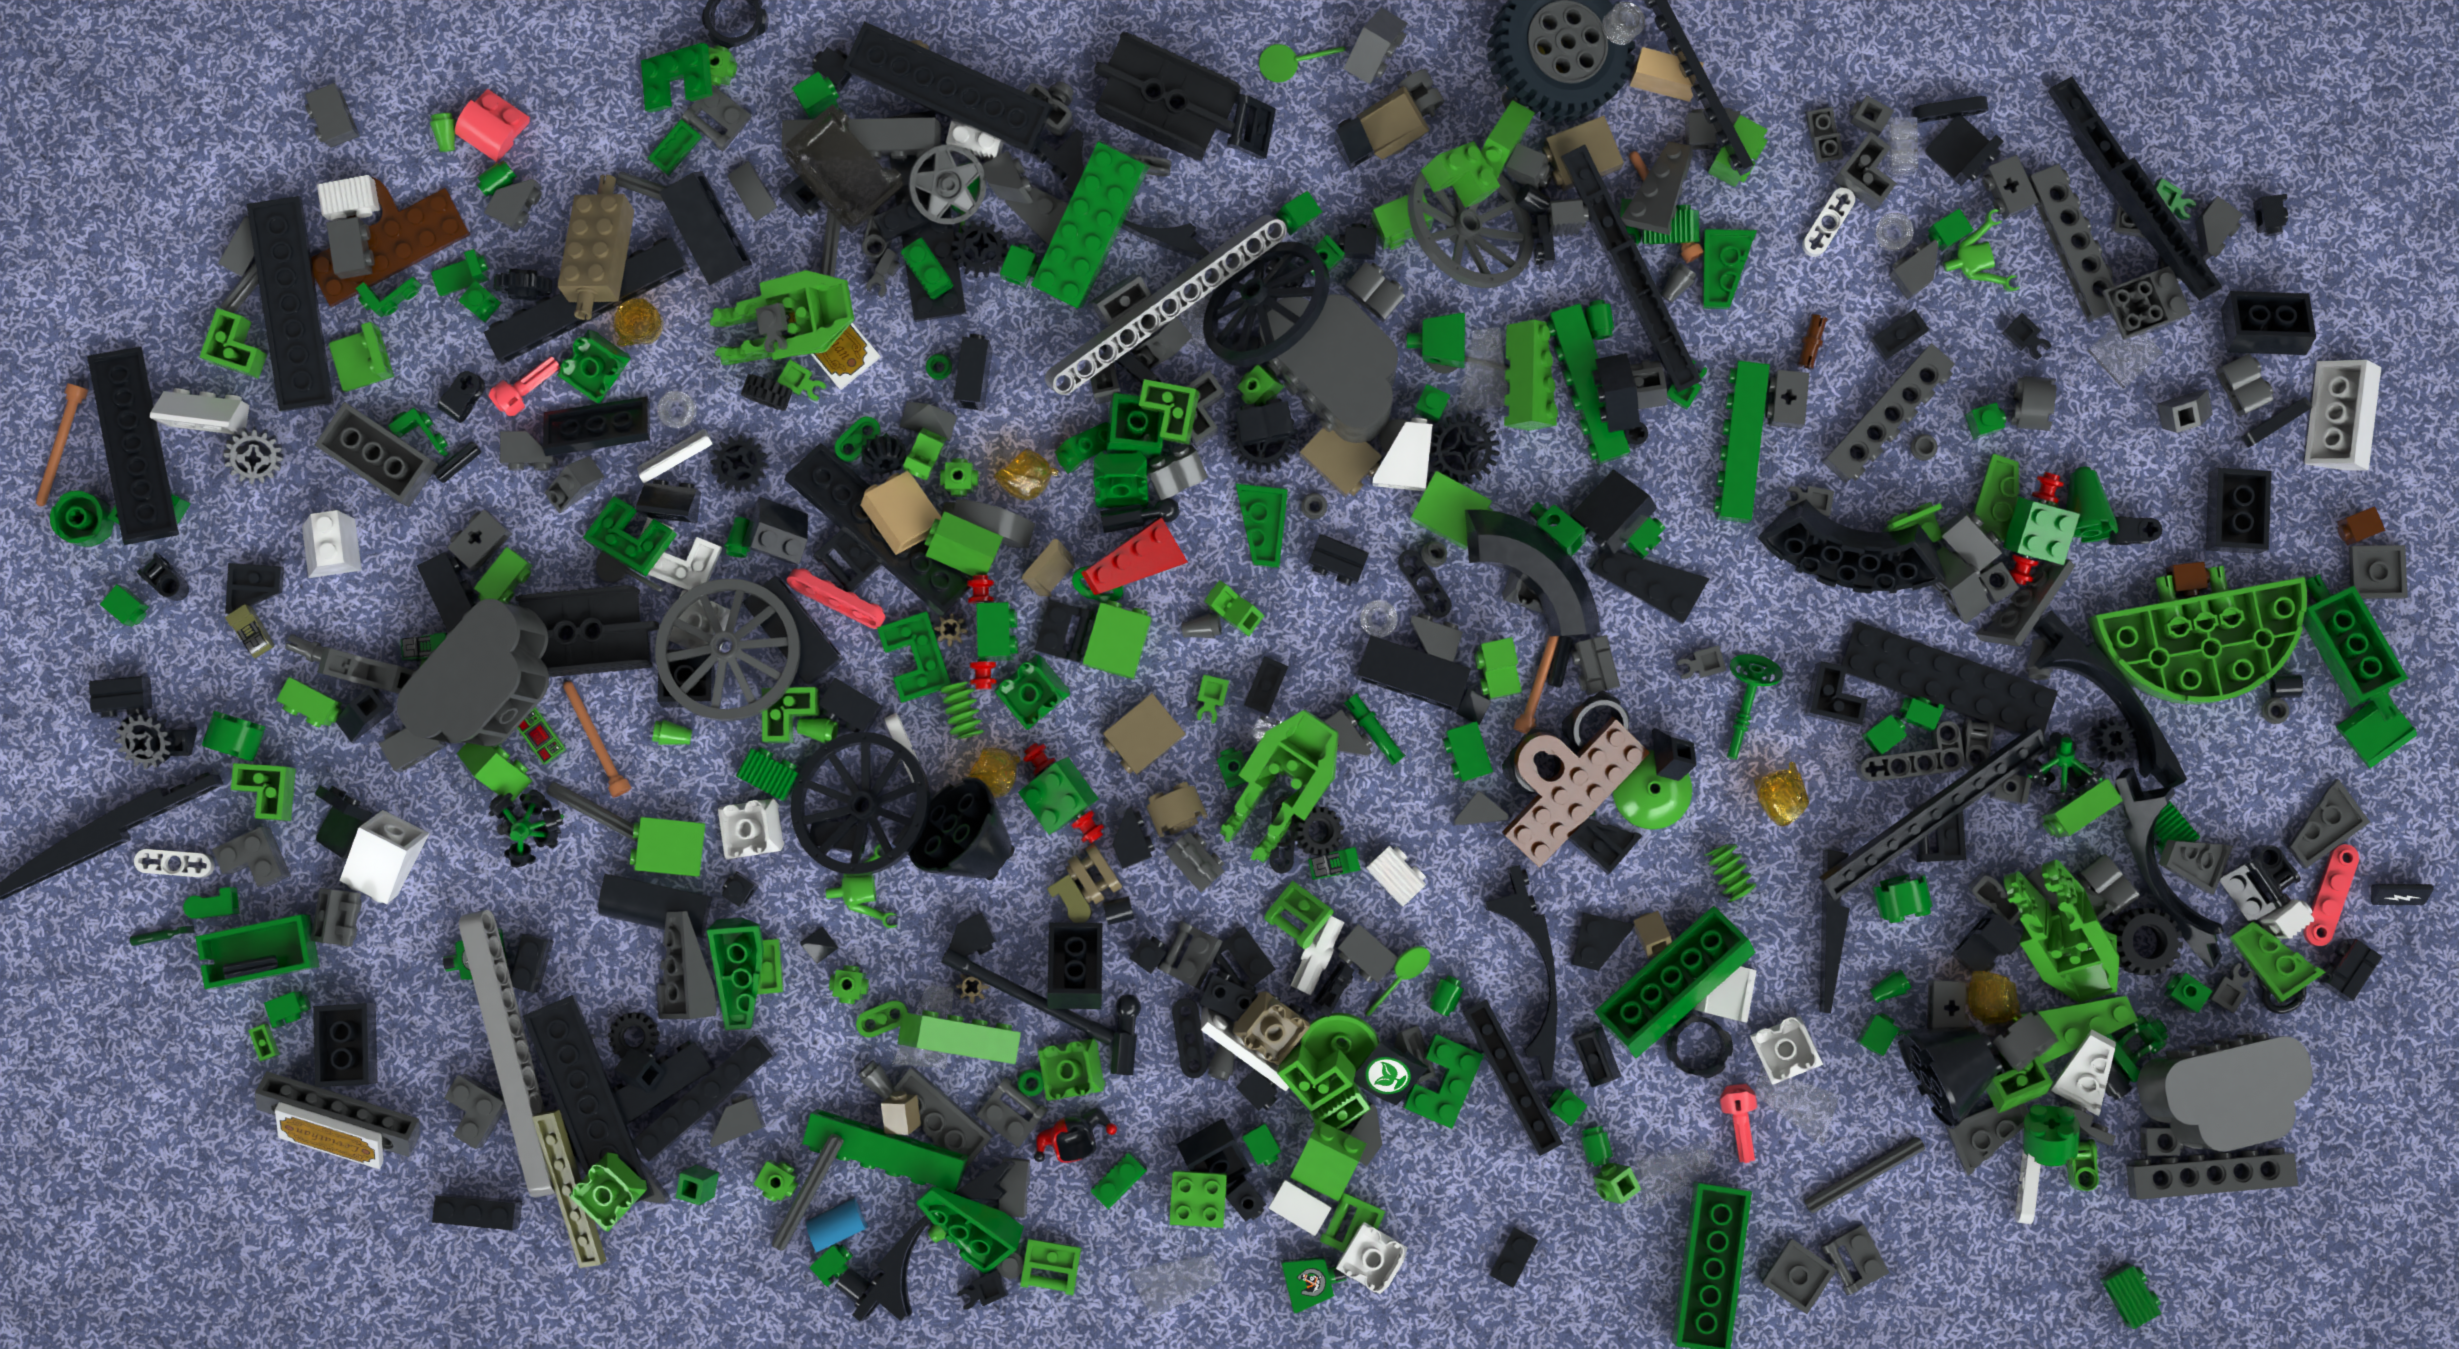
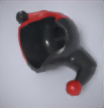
(1073, 1136)

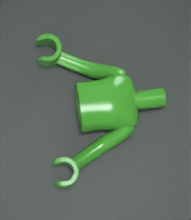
(1978, 257)
(860, 890)

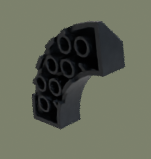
(1850, 555)
(1539, 563)

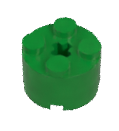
(82, 506)
(233, 736)
(1902, 897)
(2051, 1134)

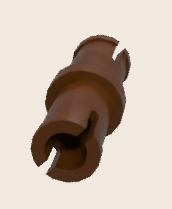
(1812, 341)

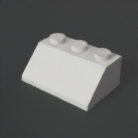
(201, 411)

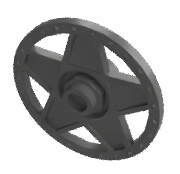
(947, 184)

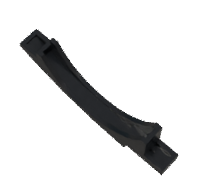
(1068, 164)
(2069, 653)
(2143, 811)
(1520, 910)
(891, 1287)

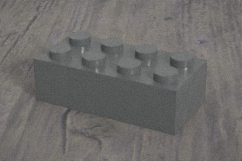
(376, 454)

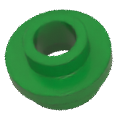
(938, 358)
(1023, 1086)

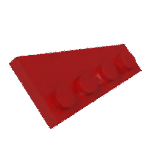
(1138, 557)

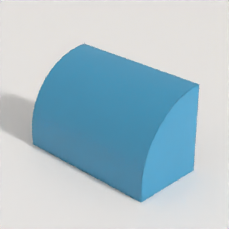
(835, 1225)

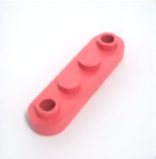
(836, 598)
(2331, 894)

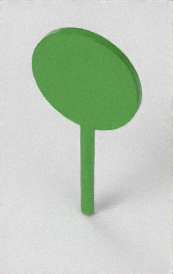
(1280, 62)
(1407, 966)

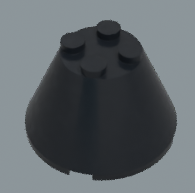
(963, 833)
(1951, 1067)

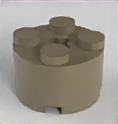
(1176, 809)

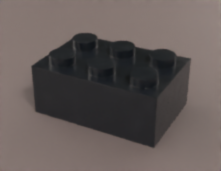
(2268, 323)
(2238, 510)
(1074, 966)
(345, 1045)

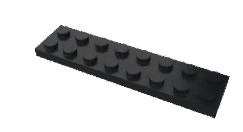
(947, 87)
(937, 238)
(290, 303)
(132, 446)
(839, 494)
(1947, 680)
(582, 1086)

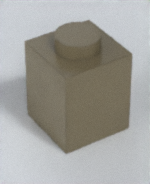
(1652, 933)
(900, 1113)

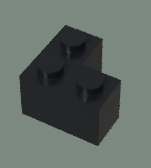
(1617, 392)
(1827, 699)
(1985, 942)

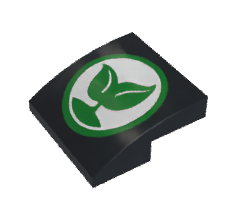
(1389, 1072)

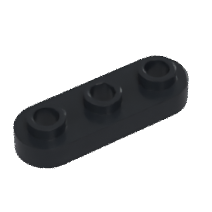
(1186, 1050)

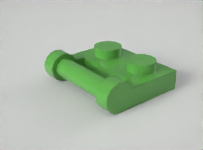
(1302, 906)
(1364, 1213)
(1051, 1257)

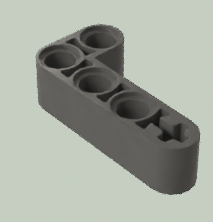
(1909, 760)

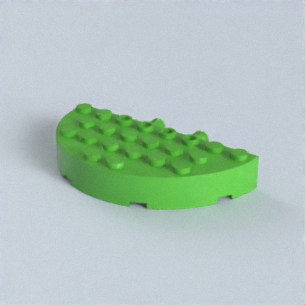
(2207, 643)

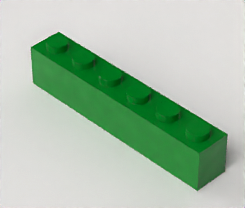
(1578, 356)
(1742, 442)
(890, 1152)

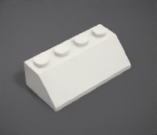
(2343, 414)

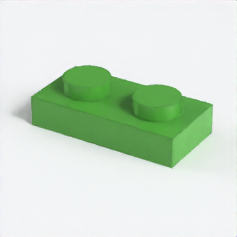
(771, 970)

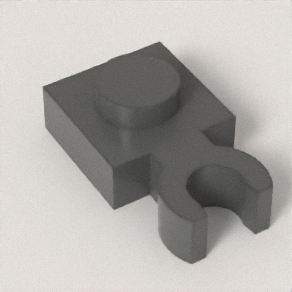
(772, 322)
(1818, 498)
(1705, 661)
(2230, 992)

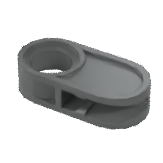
(1158, 165)

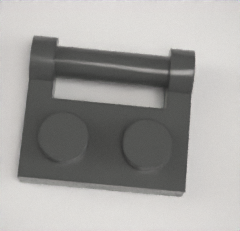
(723, 111)
(1196, 959)
(1006, 1119)
(1862, 1254)

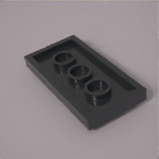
(596, 426)

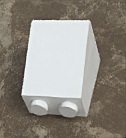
(1407, 459)
(331, 544)
(383, 856)

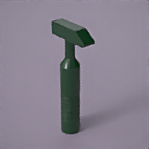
(159, 935)

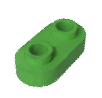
(882, 1018)

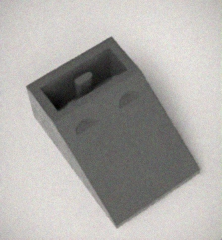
(2147, 303)

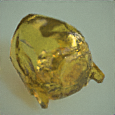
(637, 323)
(1026, 475)
(996, 769)
(1782, 795)
(1993, 998)

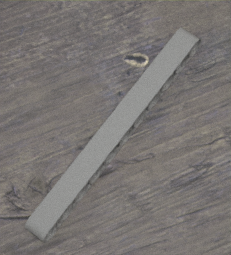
(1153, 305)
(507, 1043)

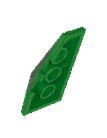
(737, 964)
(979, 1231)

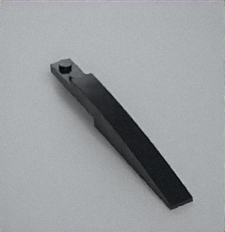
(2133, 190)
(1630, 269)
(104, 833)

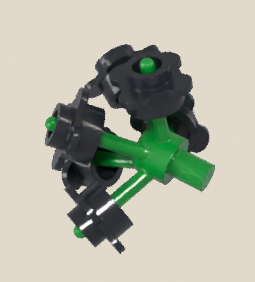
(519, 828)

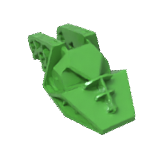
(820, 309)
(1296, 748)
(2066, 943)

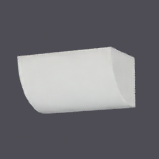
(1299, 1207)

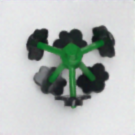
(2073, 771)

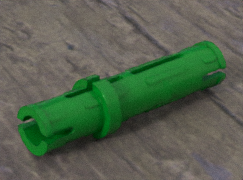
(1374, 729)

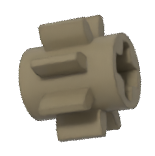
(958, 629)
(965, 986)

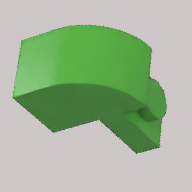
(924, 454)
(1233, 608)

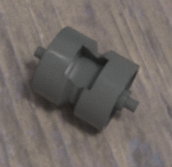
(1420, 89)

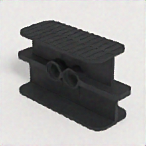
(1141, 66)
(621, 639)

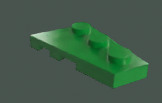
(1722, 264)

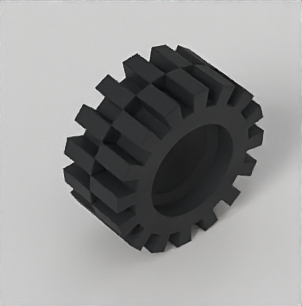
(766, 392)
(1333, 831)
(633, 1019)

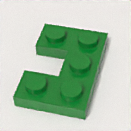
(687, 63)
(609, 537)
(920, 635)
(1460, 1072)

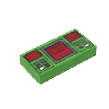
(541, 737)

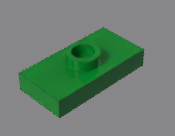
(674, 147)

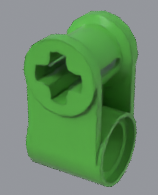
(2084, 1162)

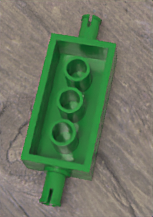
(2353, 647)

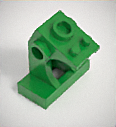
(2152, 1033)

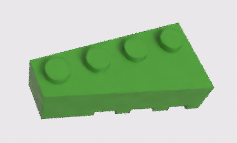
(1529, 377)
(2076, 1020)
(959, 1038)

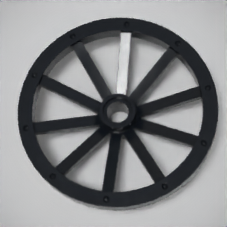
(1260, 297)
(855, 801)

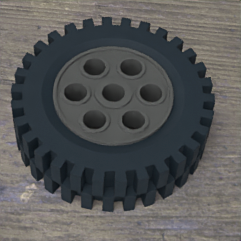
(1534, 75)

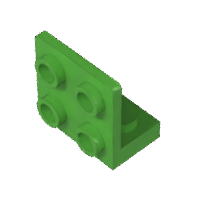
(361, 358)
(1921, 515)
(1198, 1199)

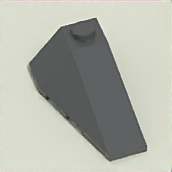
(686, 984)

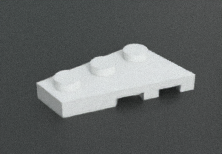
(2087, 1073)

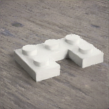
(690, 572)

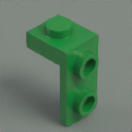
(461, 274)
(388, 304)
(406, 422)
(1082, 447)

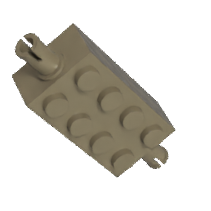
(596, 248)

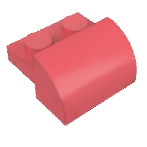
(490, 124)

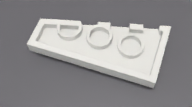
(1221, 1030)

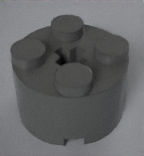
(2035, 402)
(2026, 1040)

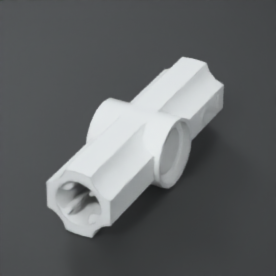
(1317, 956)

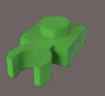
(797, 379)
(1213, 694)

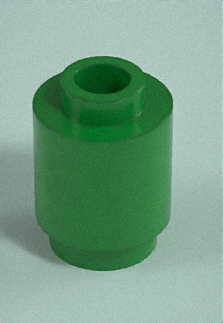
(495, 177)
(1600, 320)
(1446, 995)
(1596, 1146)

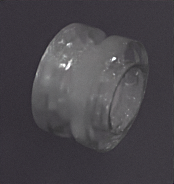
(1629, 15)
(1899, 221)
(666, 403)
(1389, 624)

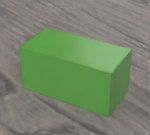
(264, 1042)

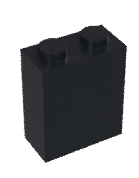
(973, 372)
(1614, 511)

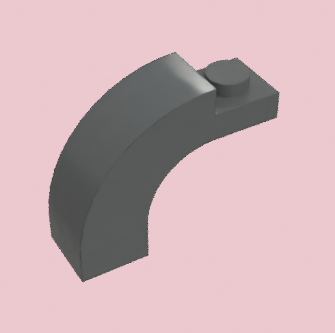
(1013, 527)
(363, 670)

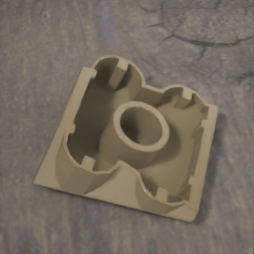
(1393, 123)
(1049, 568)
(1270, 1028)

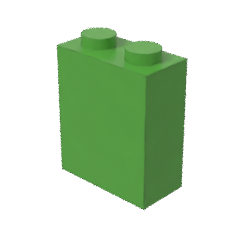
(1505, 136)
(1444, 508)
(962, 545)
(1117, 640)
(2081, 809)
(668, 846)
(1328, 1160)

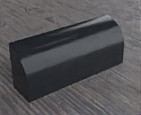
(705, 227)
(816, 650)
(1413, 673)
(649, 903)

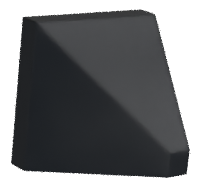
(1473, 707)
(184, 741)
(819, 945)

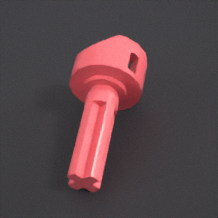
(509, 397)
(1740, 1117)

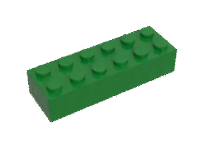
(1090, 225)
(1675, 981)
(1711, 1266)

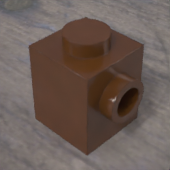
(2360, 526)
(2189, 578)

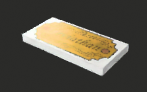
(846, 357)
(329, 1135)

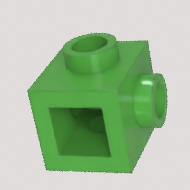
(725, 68)
(1259, 386)
(966, 484)
(859, 984)
(767, 1180)
(1616, 1183)

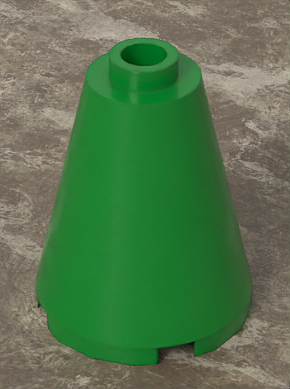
(2090, 501)

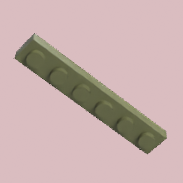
(565, 1177)

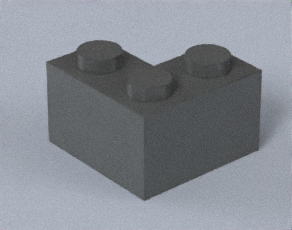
(1376, 43)
(1861, 173)
(1210, 393)
(1961, 587)
(258, 852)
(482, 1109)

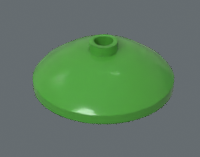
(1648, 809)
(1324, 1036)

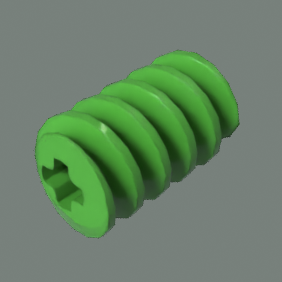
(961, 709)
(1731, 871)

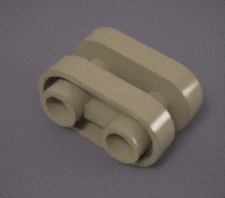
(1078, 870)

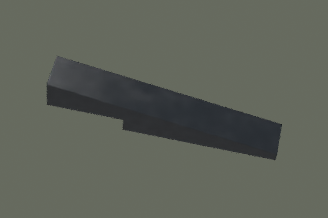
(1832, 935)

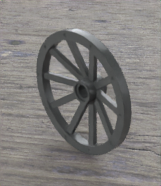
(1467, 229)
(701, 592)

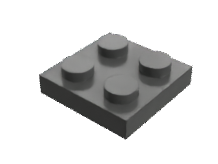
(2379, 571)
(1798, 1276)

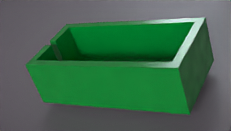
(284, 937)

